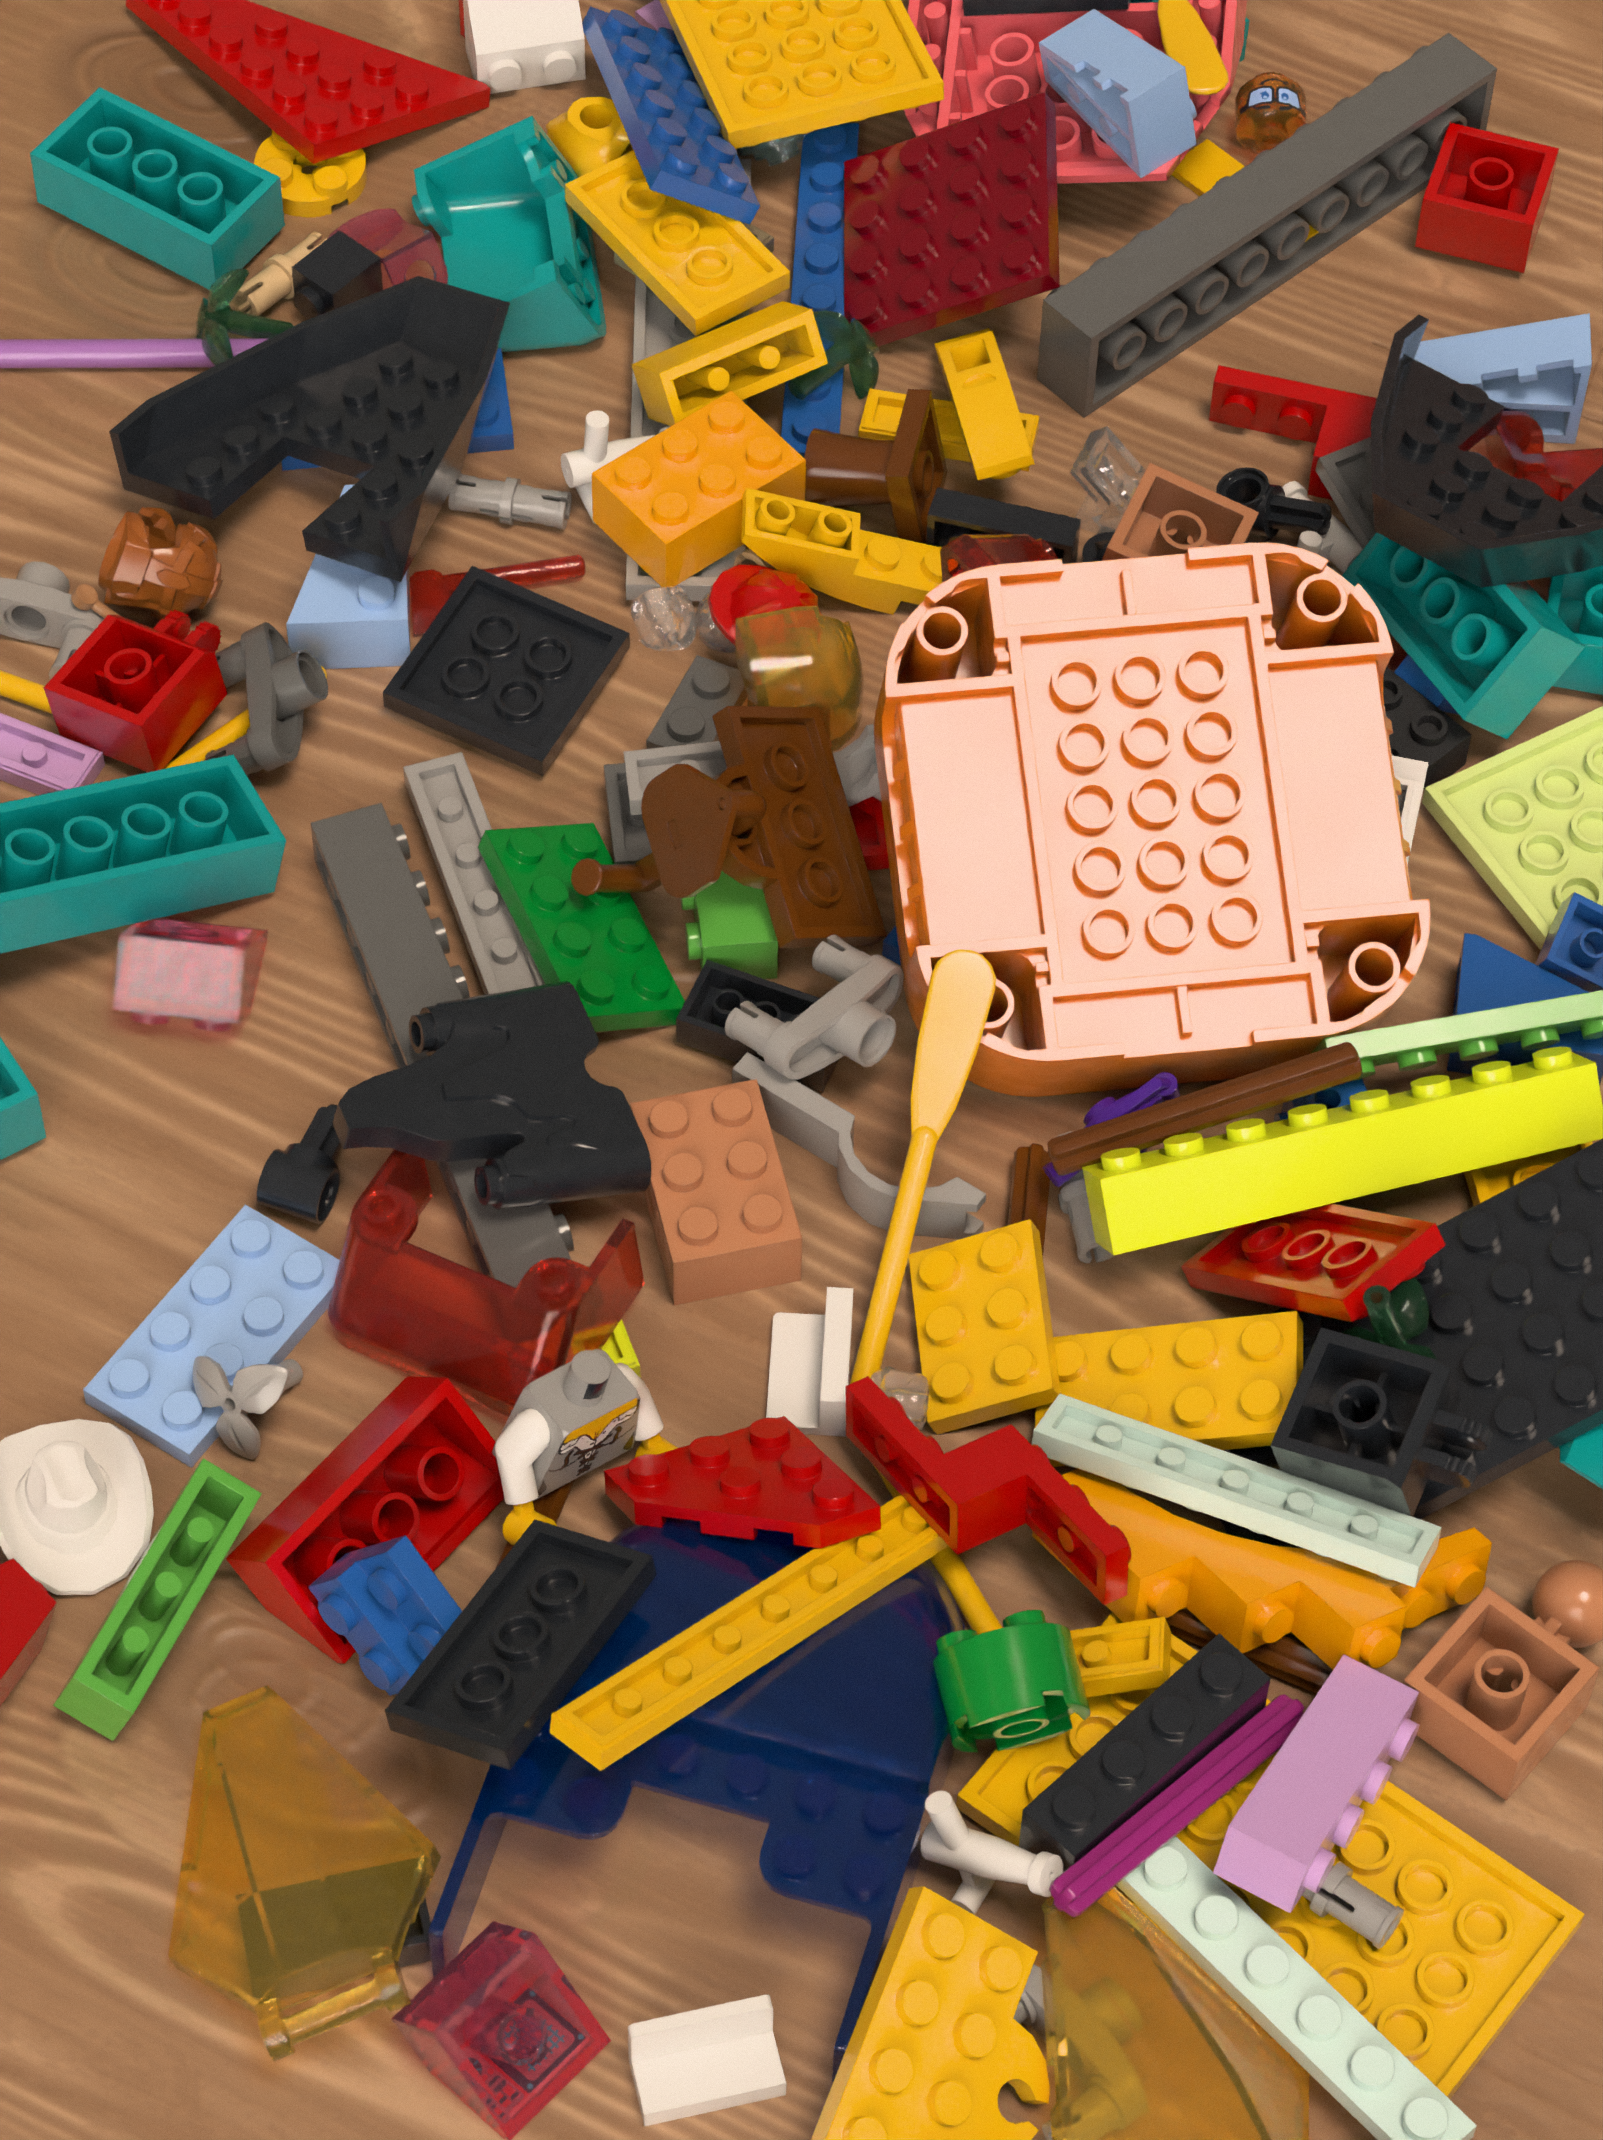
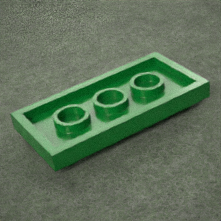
(579, 938)

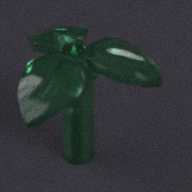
(218, 318)
(852, 346)
(1396, 1316)

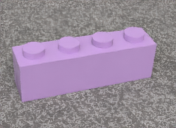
(1317, 1784)

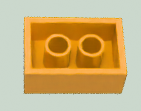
(682, 491)

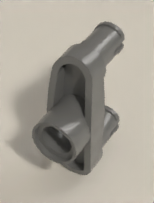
(277, 693)

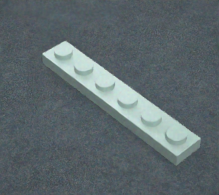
(1237, 1490)
(1291, 2000)

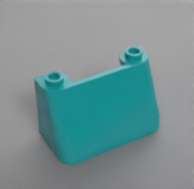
(516, 235)

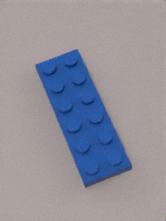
(668, 116)

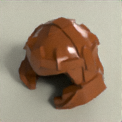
(160, 565)

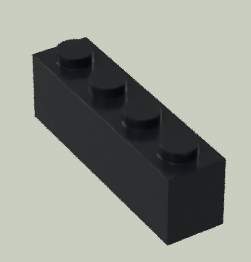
(1145, 1752)

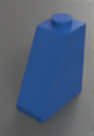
(1498, 978)

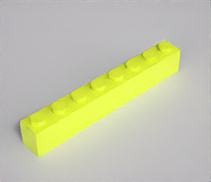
(1344, 1150)

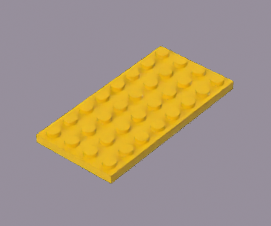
(1471, 1922)

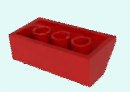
(407, 1469)

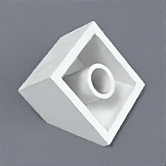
(524, 42)

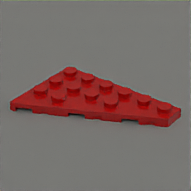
(307, 80)

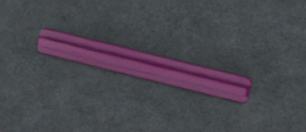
(1175, 1807)

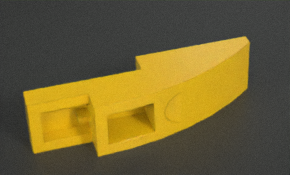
(984, 404)
(835, 555)

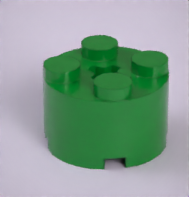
(1010, 1682)

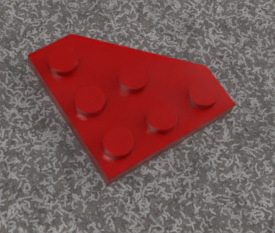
(746, 1483)

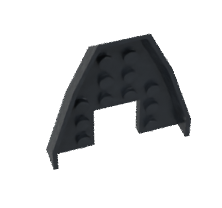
(361, 390)
(1452, 500)

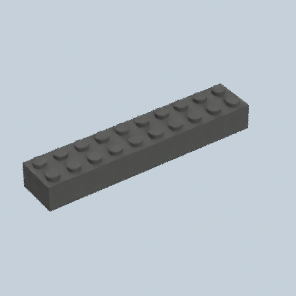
(1253, 226)

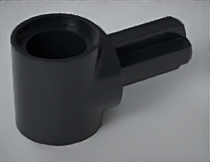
(1276, 511)
(304, 1176)

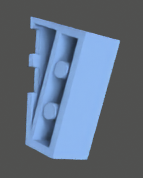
(1122, 90)
(1525, 368)
(351, 616)

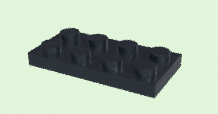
(521, 1644)

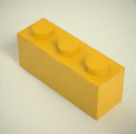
(735, 358)

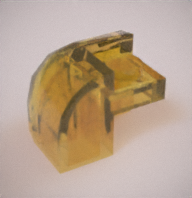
(803, 662)

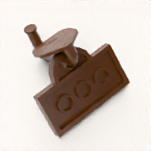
(766, 822)

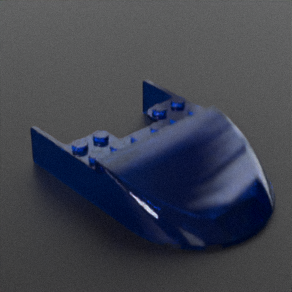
(818, 1743)

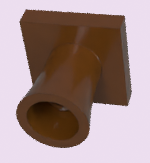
(881, 471)

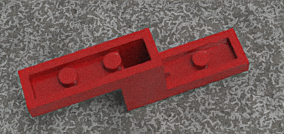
(1292, 411)
(987, 1490)

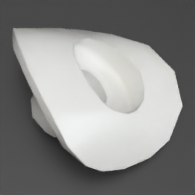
(74, 1504)

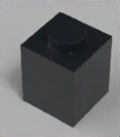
(335, 275)

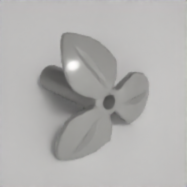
(253, 1391)

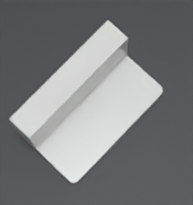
(812, 1366)
(705, 2060)

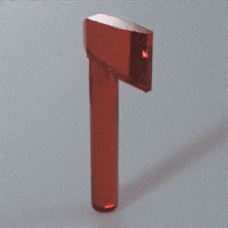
(431, 589)

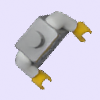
(569, 1427)

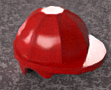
(753, 591)

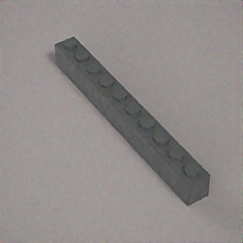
(404, 971)

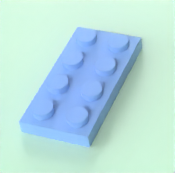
(238, 1305)

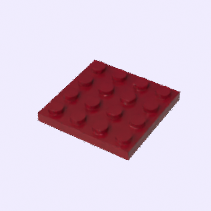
(952, 221)

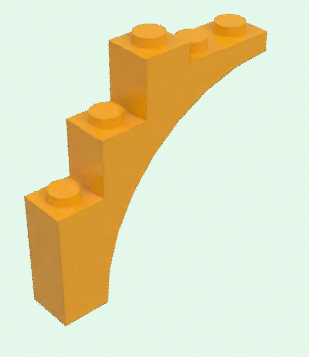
(1265, 1590)

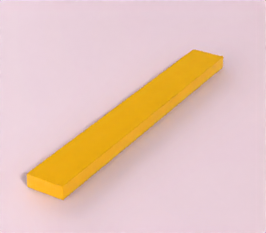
(742, 1637)

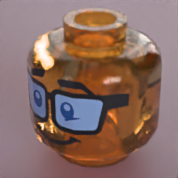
(1268, 111)

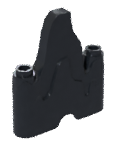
(508, 1089)

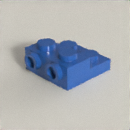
(386, 1609)

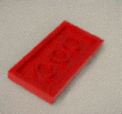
(1315, 1259)

